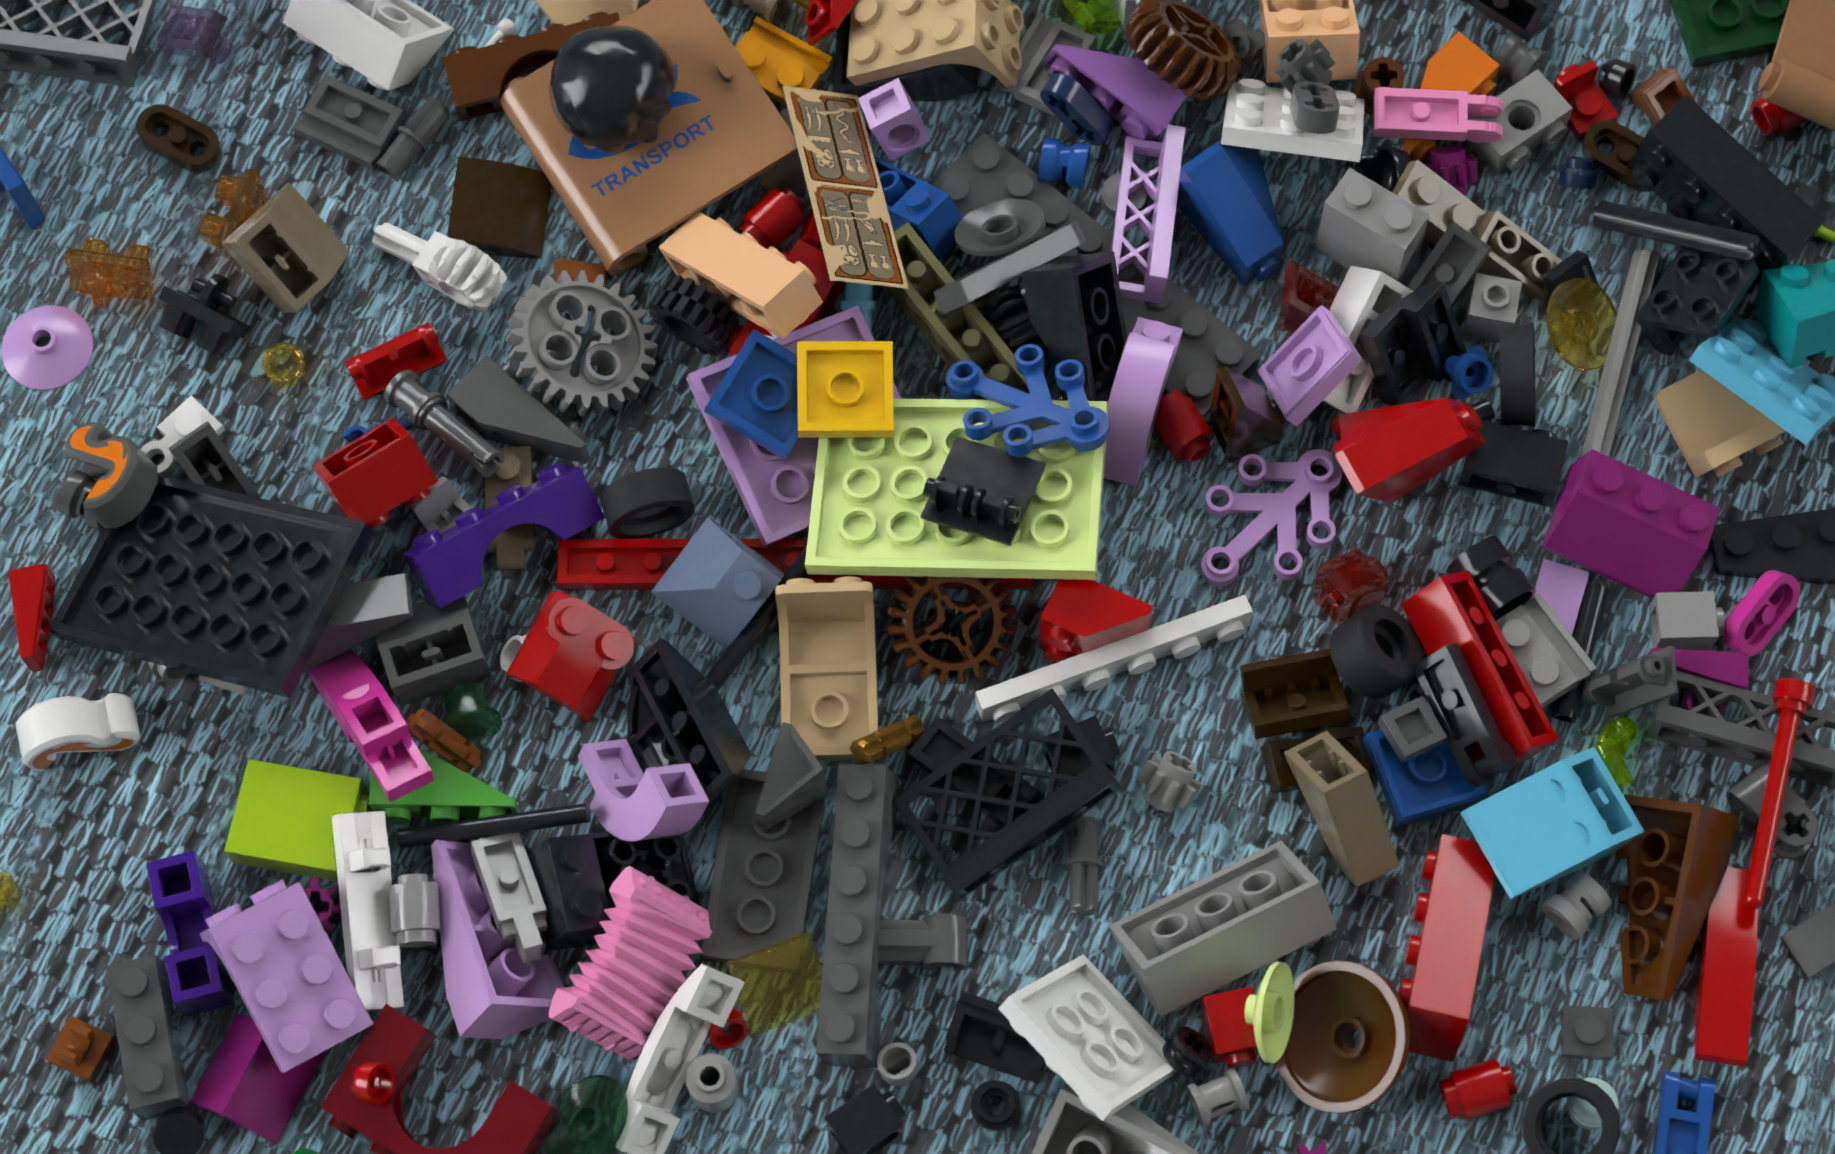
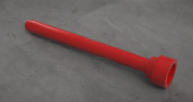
(1792, 701)

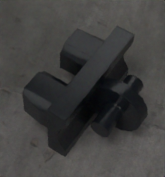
(184, 309)

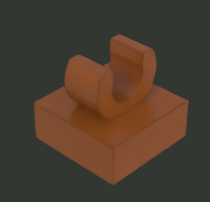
(81, 1049)

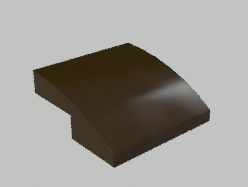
(500, 207)

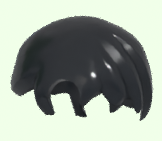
(612, 87)

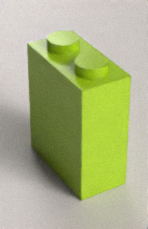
(287, 818)

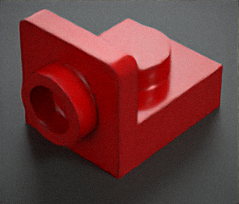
(1585, 96)

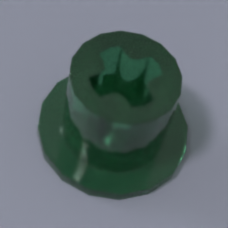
(470, 712)

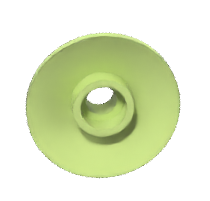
(1272, 1012)

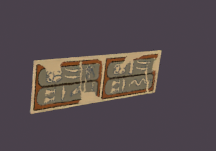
(844, 188)

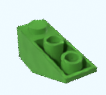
(443, 800)

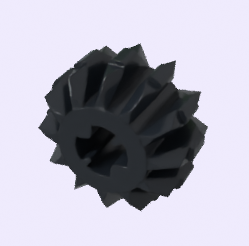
(1012, 320)

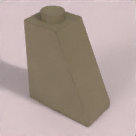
(1343, 807)

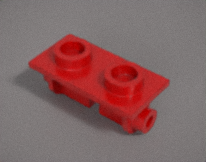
(413, 350)

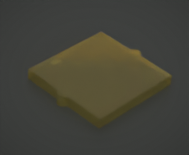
(779, 982)

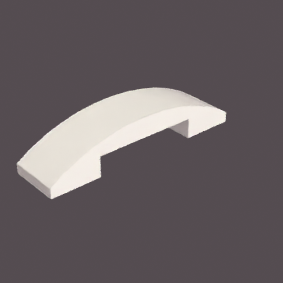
(668, 1052)

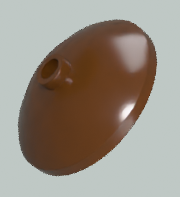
(1320, 1056)

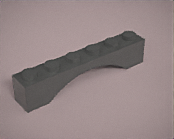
(850, 975)

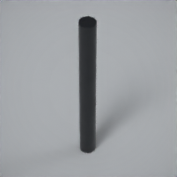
(754, 629)
(494, 825)

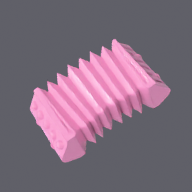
(635, 966)

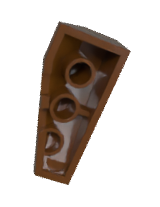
(1669, 888)

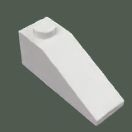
(1358, 302)

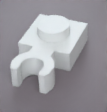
(175, 427)

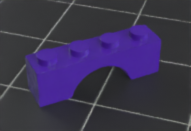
(451, 562)

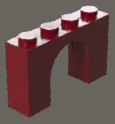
(512, 1127)

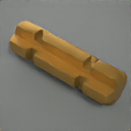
(887, 740)

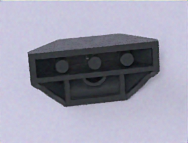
(682, 720)

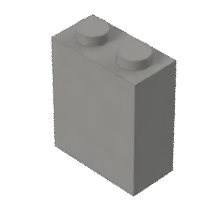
(1371, 227)

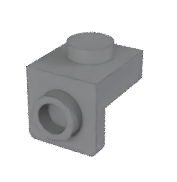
(439, 507)

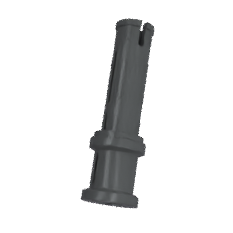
(431, 412)

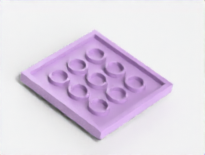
(771, 488)

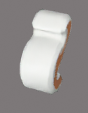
(76, 726)

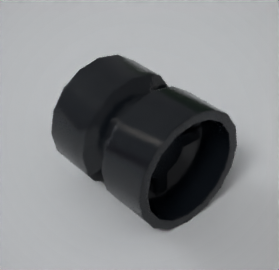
(1498, 583)

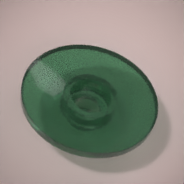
(590, 1117)

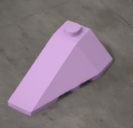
(483, 974)

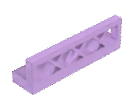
(1162, 210)

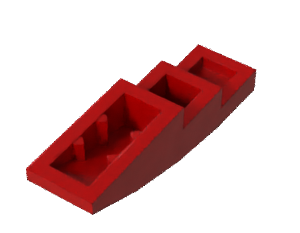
(1726, 974)

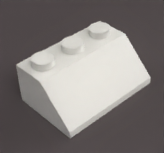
(376, 37)

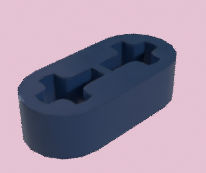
(1076, 109)

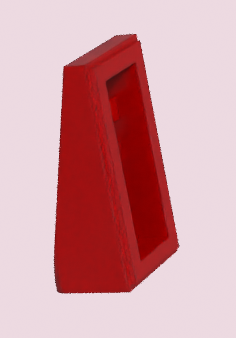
(32, 605)

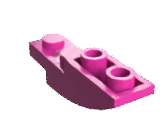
(372, 724)

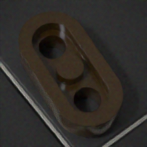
(183, 137)
(1624, 147)

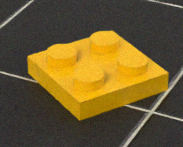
(845, 389)

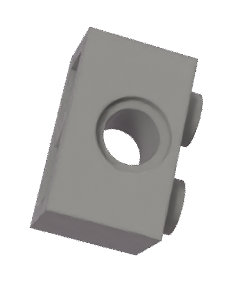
(1536, 106)

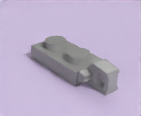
(511, 892)

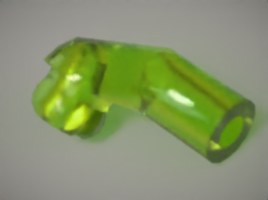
(1612, 746)

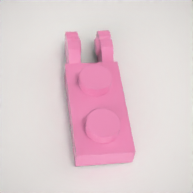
(1435, 115)

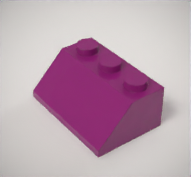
(1629, 526)

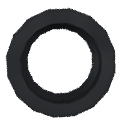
(647, 503)
(1571, 1088)

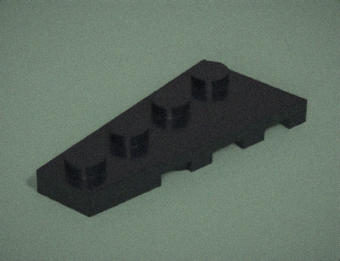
(1786, 543)

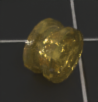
(282, 352)

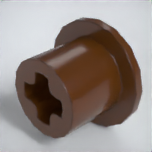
(1377, 73)

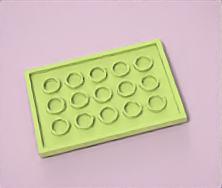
(873, 498)

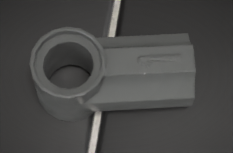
(930, 942)

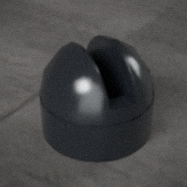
(1618, 77)

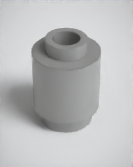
(414, 911)
(715, 1097)

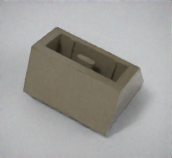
(287, 250)

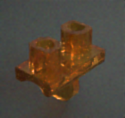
(244, 199)
(110, 275)

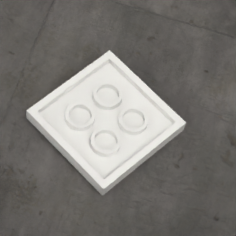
(1263, 120)
(1089, 1036)

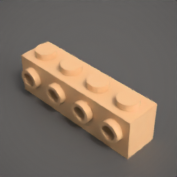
(743, 273)

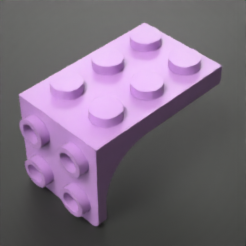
(287, 974)

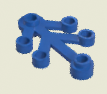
(1080, 426)

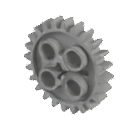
(541, 328)

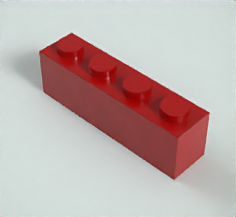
(1455, 612)

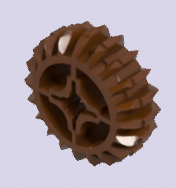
(1184, 48)
(932, 631)

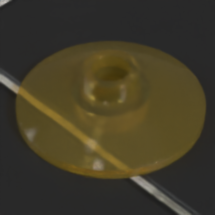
(1581, 323)

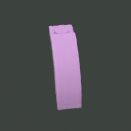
(1137, 397)
(641, 804)

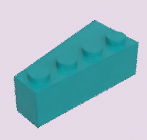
(1799, 310)

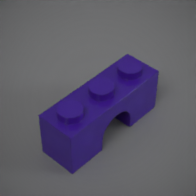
(184, 901)

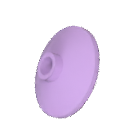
(56, 362)

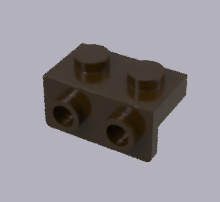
(1293, 694)

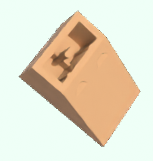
(1327, 20)

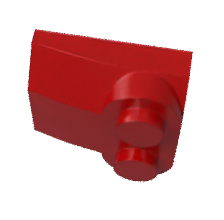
(572, 653)

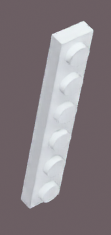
(1133, 653)

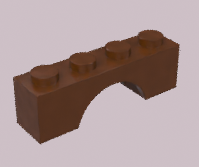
(482, 73)

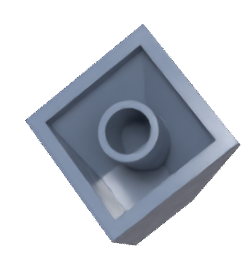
(717, 583)

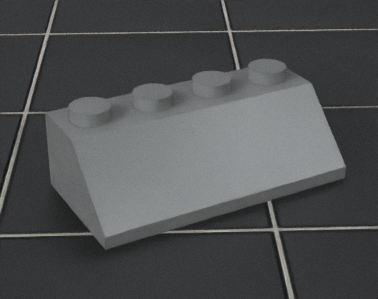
(1223, 927)

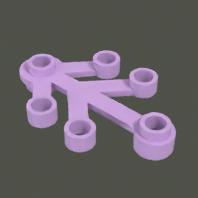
(1274, 511)

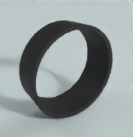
(1518, 375)

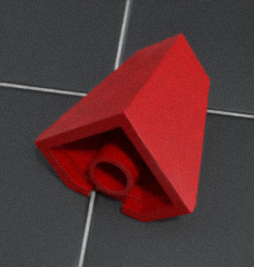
(1404, 445)

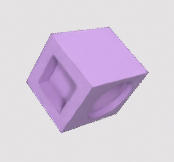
(894, 119)

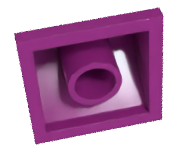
(248, 1086)

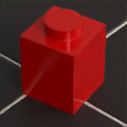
(1227, 1030)

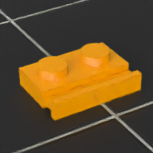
(781, 59)

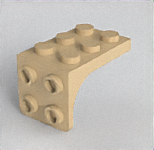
(918, 34)
(828, 663)

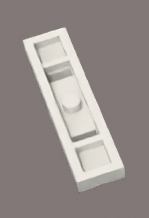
(369, 947)

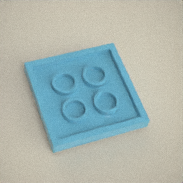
(1757, 373)

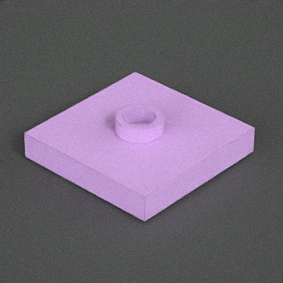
(1309, 365)

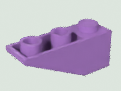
(1120, 87)

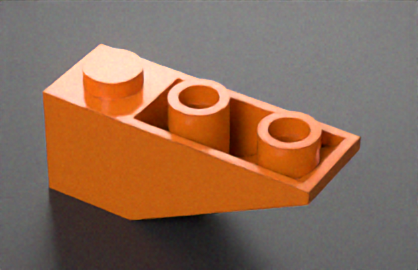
(1455, 67)

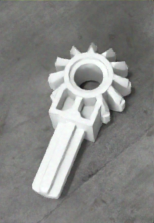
(446, 265)

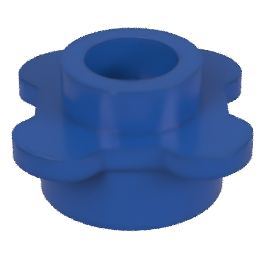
(1480, 376)

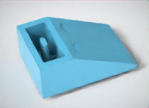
(1553, 823)

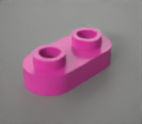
(1761, 612)

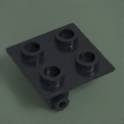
(982, 491)

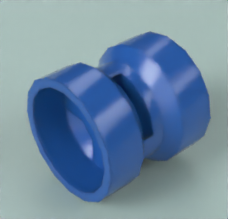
(1063, 162)

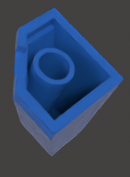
(1232, 209)

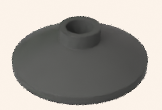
(1000, 227)

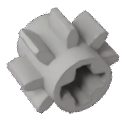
(1169, 781)

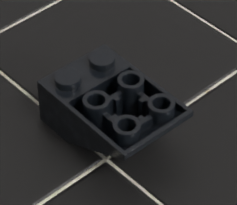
(580, 870)

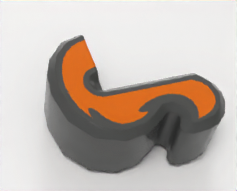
(122, 471)

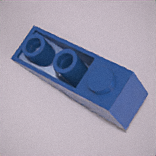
(921, 205)

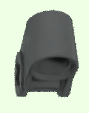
(1749, 797)

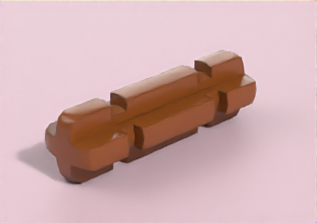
(444, 740)

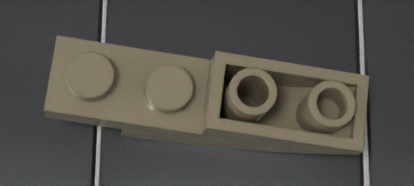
(1514, 251)

